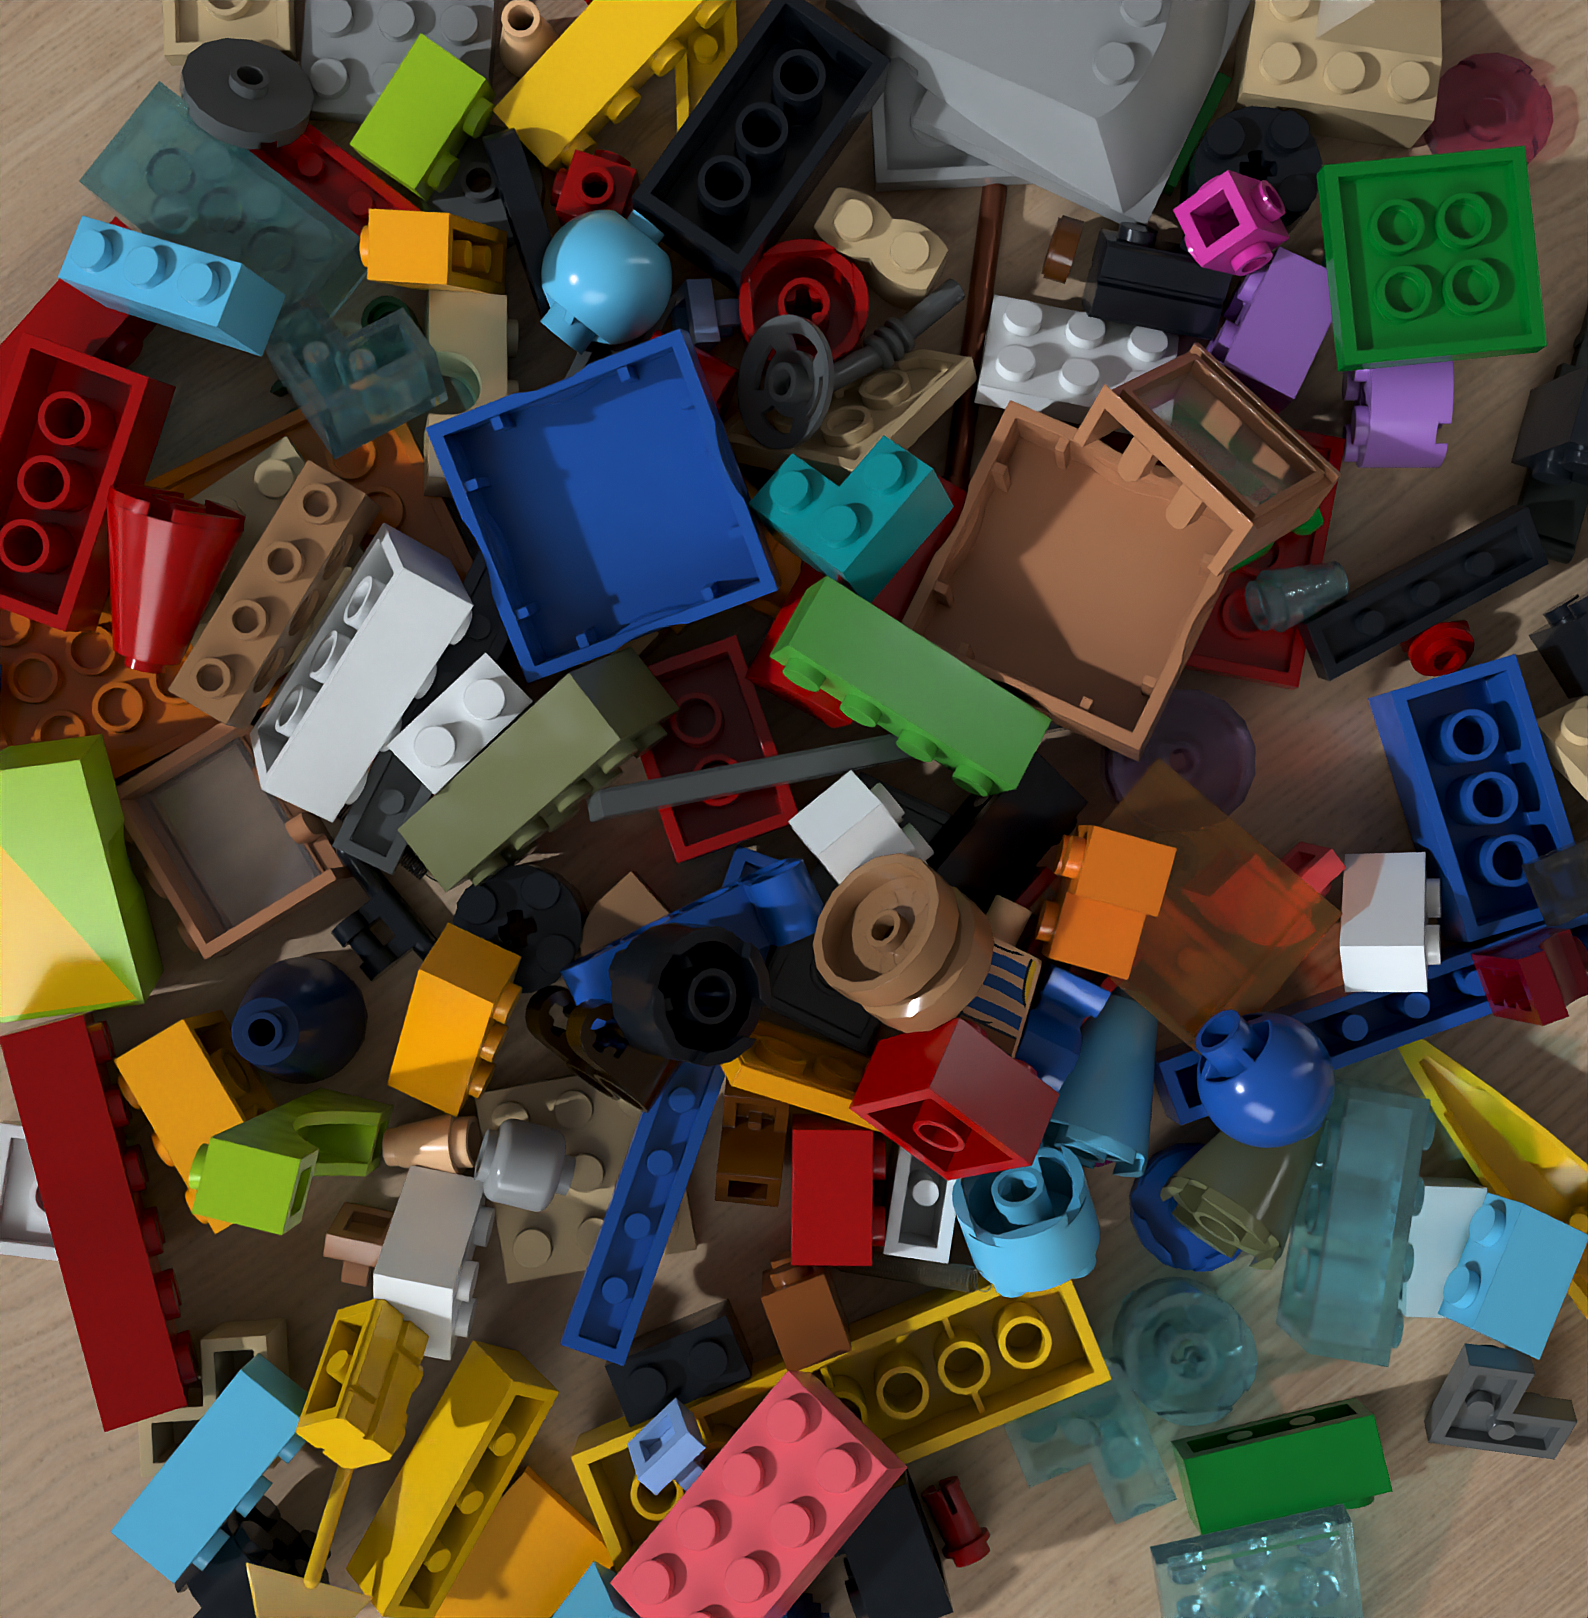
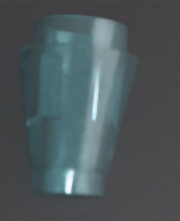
(1292, 594)

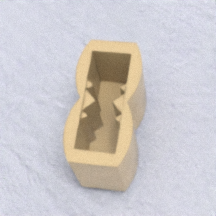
(893, 255)

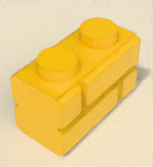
(363, 1385)

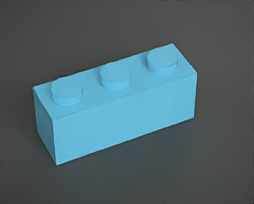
(172, 285)
(216, 1471)

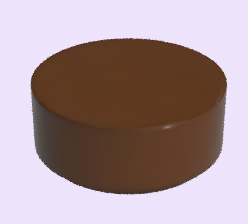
(1062, 249)

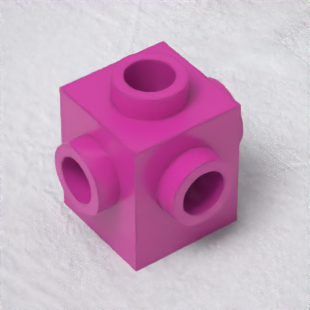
(1233, 223)

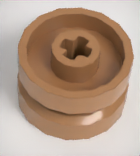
(903, 943)

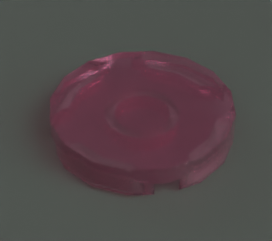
(1490, 105)

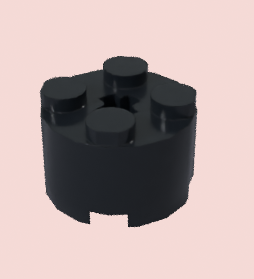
(1262, 146)
(540, 895)
(689, 993)
(256, 1539)

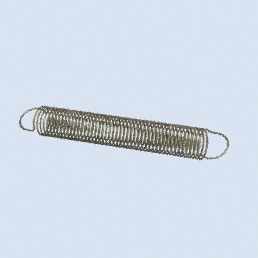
(930, 1275)

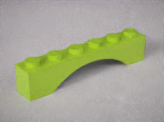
(265, 1165)

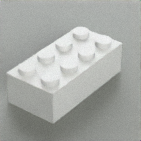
(360, 674)

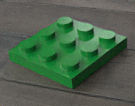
(1431, 258)

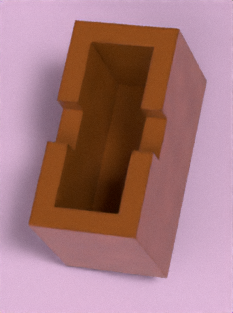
(804, 1312)

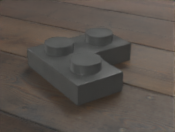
(1488, 1408)

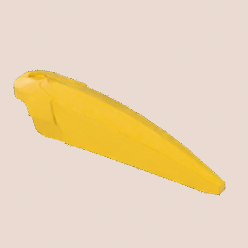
(1505, 1146)

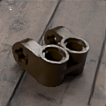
(598, 1055)

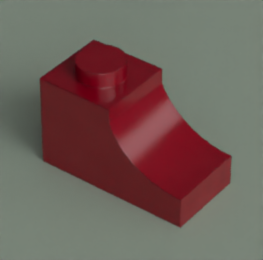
(1534, 975)

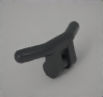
(389, 906)

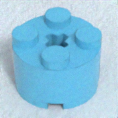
(1030, 1223)

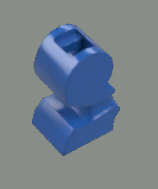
(1053, 1024)

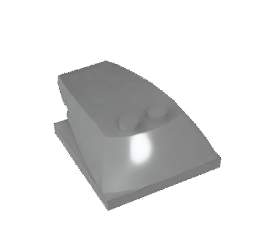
(1060, 89)

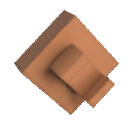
(357, 1240)

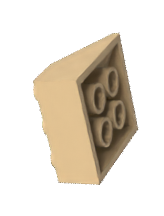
(1343, 65)

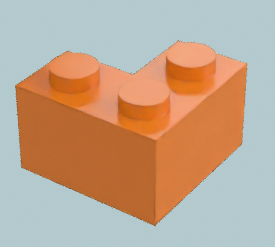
(1103, 898)

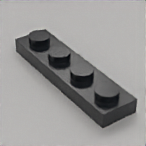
(1423, 592)

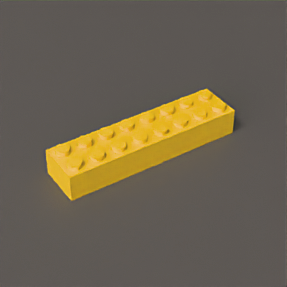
(914, 1377)

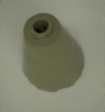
(1242, 1195)

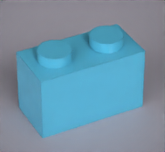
(1513, 1274)

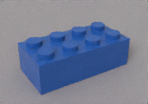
(1474, 792)

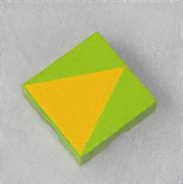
(68, 897)

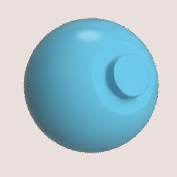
(605, 279)

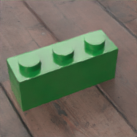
(1282, 1466)

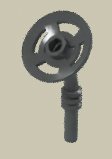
(804, 384)

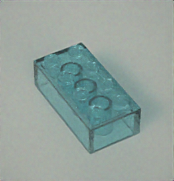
(224, 201)
(1355, 1225)

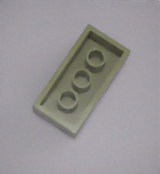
(540, 770)

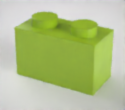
(425, 118)

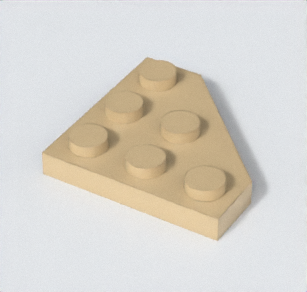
(887, 403)

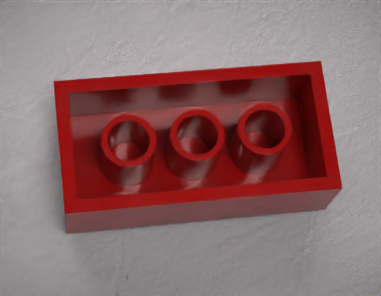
(64, 439)

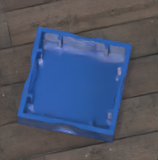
(606, 505)

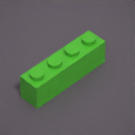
(909, 688)

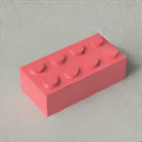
(763, 1511)

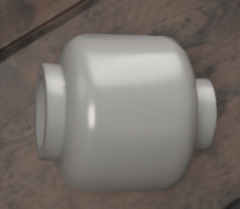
(524, 1165)

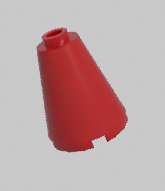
(164, 569)

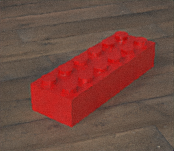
(99, 1219)

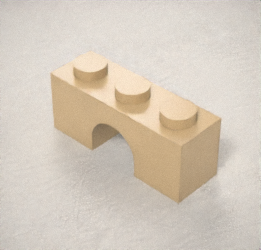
(473, 347)

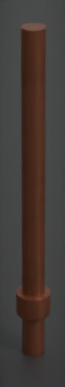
(974, 332)

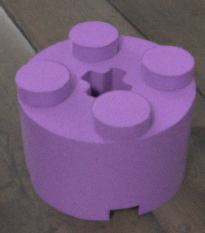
(1398, 415)

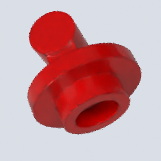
(1440, 648)

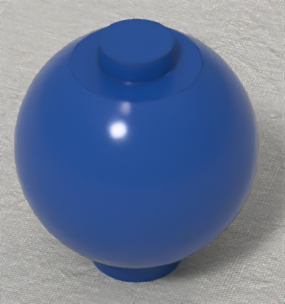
(1263, 1077)

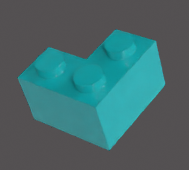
(863, 526)

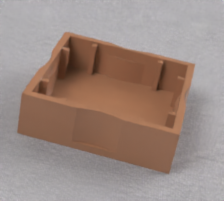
(1071, 582)

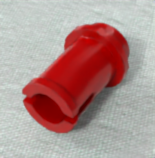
(957, 1524)

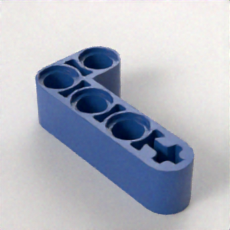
(761, 908)

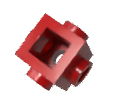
(598, 173)

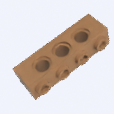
(275, 597)

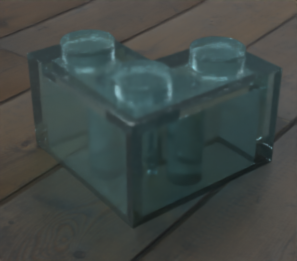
(357, 382)
(1098, 1429)

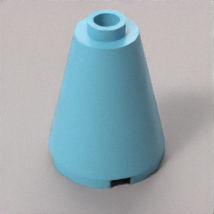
(1109, 1094)

